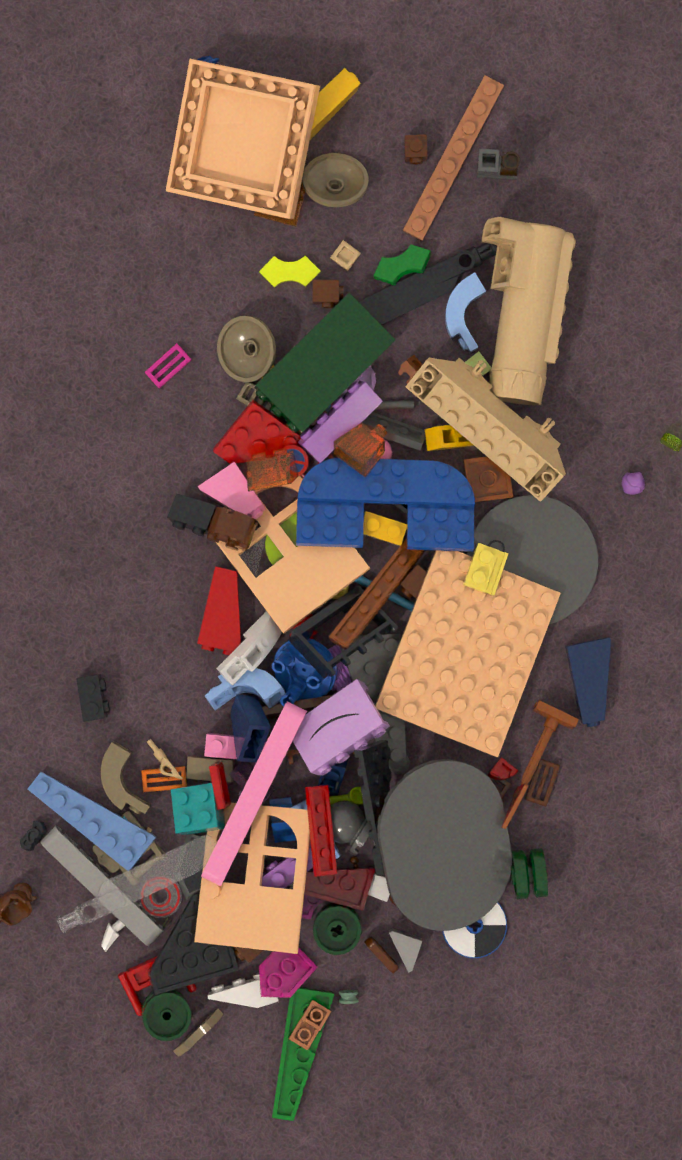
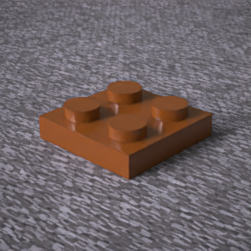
(487, 479)

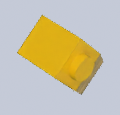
(444, 438)

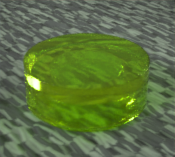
(671, 441)

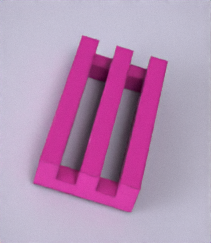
(181, 354)

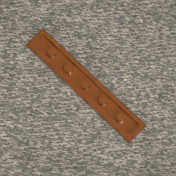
(375, 596)

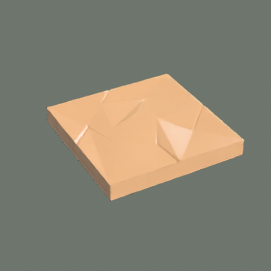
(242, 138)

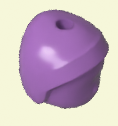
(633, 483)

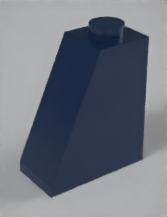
(249, 727)

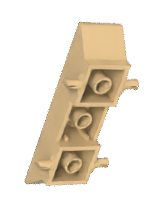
(513, 443)

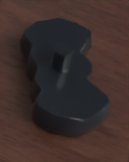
(33, 836)

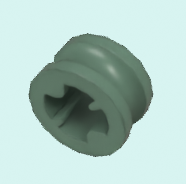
(348, 996)

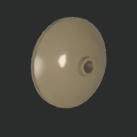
(335, 180)
(236, 350)

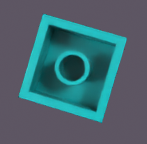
(196, 810)

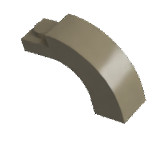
(113, 783)

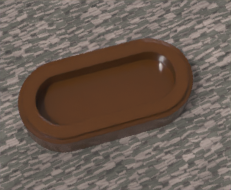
(381, 954)

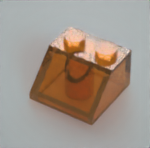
(271, 470)

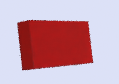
(219, 785)

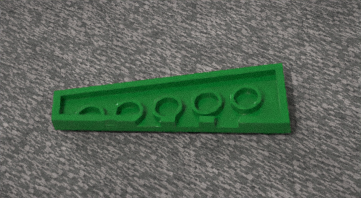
(295, 1060)

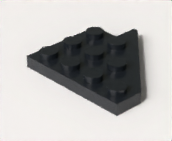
(186, 961)

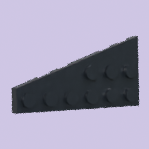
(376, 777)

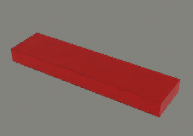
(321, 830)

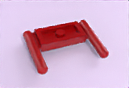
(137, 979)

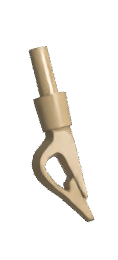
(160, 755)

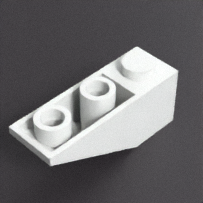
(242, 993)

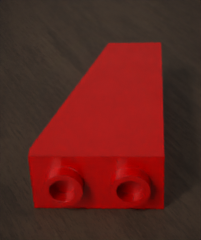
(222, 613)

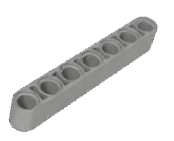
(92, 877)

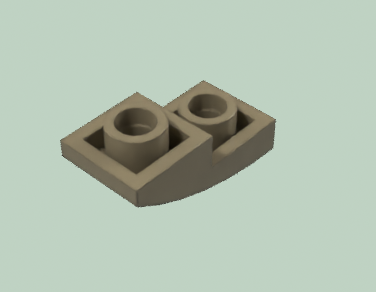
(199, 767)

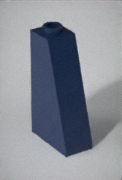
(589, 675)

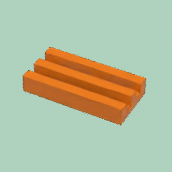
(145, 780)

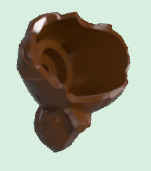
(16, 904)

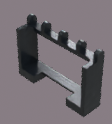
(305, 630)

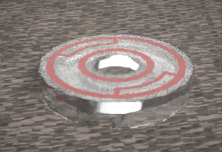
(165, 908)

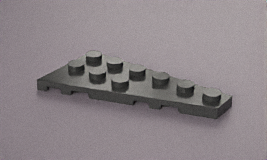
(372, 670)

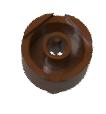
(232, 528)

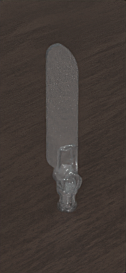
(142, 881)

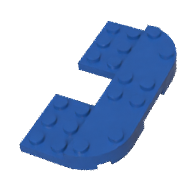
(435, 494)

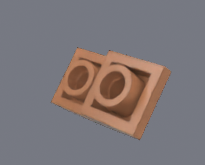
(309, 1025)

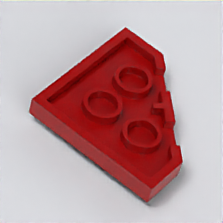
(254, 433)

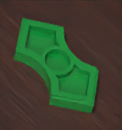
(394, 268)

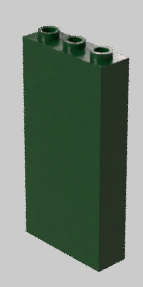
(323, 364)

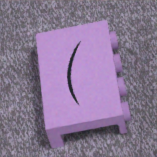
(338, 728)

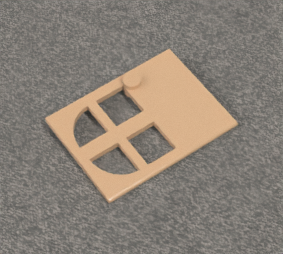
(304, 575)
(249, 912)

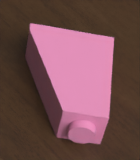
(231, 491)

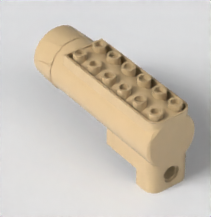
(533, 274)

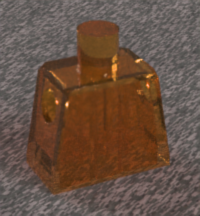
(361, 447)

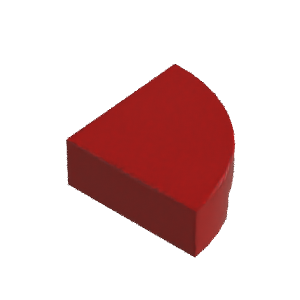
(502, 770)

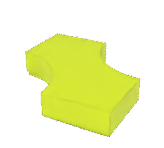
(300, 271)

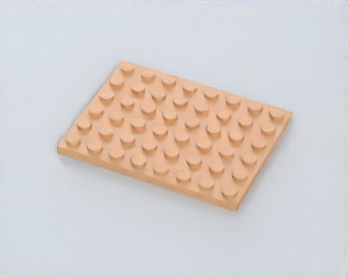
(467, 654)

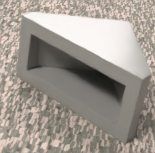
(407, 947)

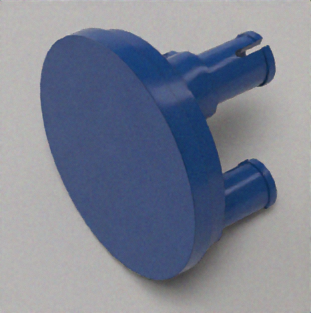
(299, 676)

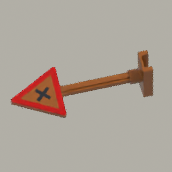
(553, 718)

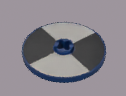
(483, 940)

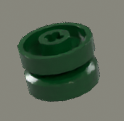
(529, 873)
(337, 941)
(166, 1027)

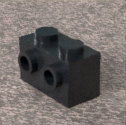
(191, 514)
(92, 697)

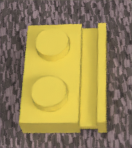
(485, 569)

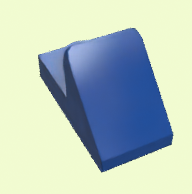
(281, 830)

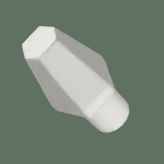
(111, 934)

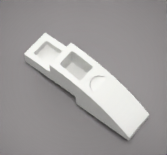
(252, 651)

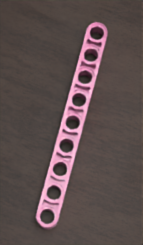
(253, 793)

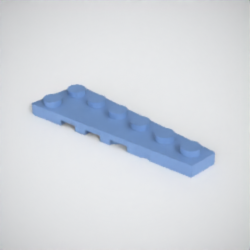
(107, 830)

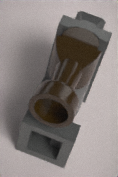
(497, 167)

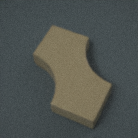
(197, 1033)

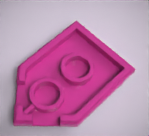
(284, 973)

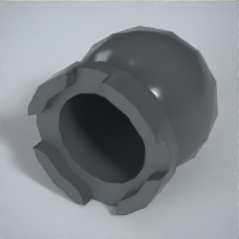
(349, 825)

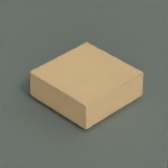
(345, 255)

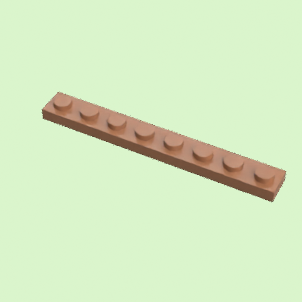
(453, 158)

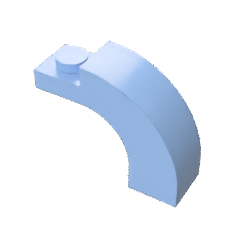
(462, 295)
(256, 682)

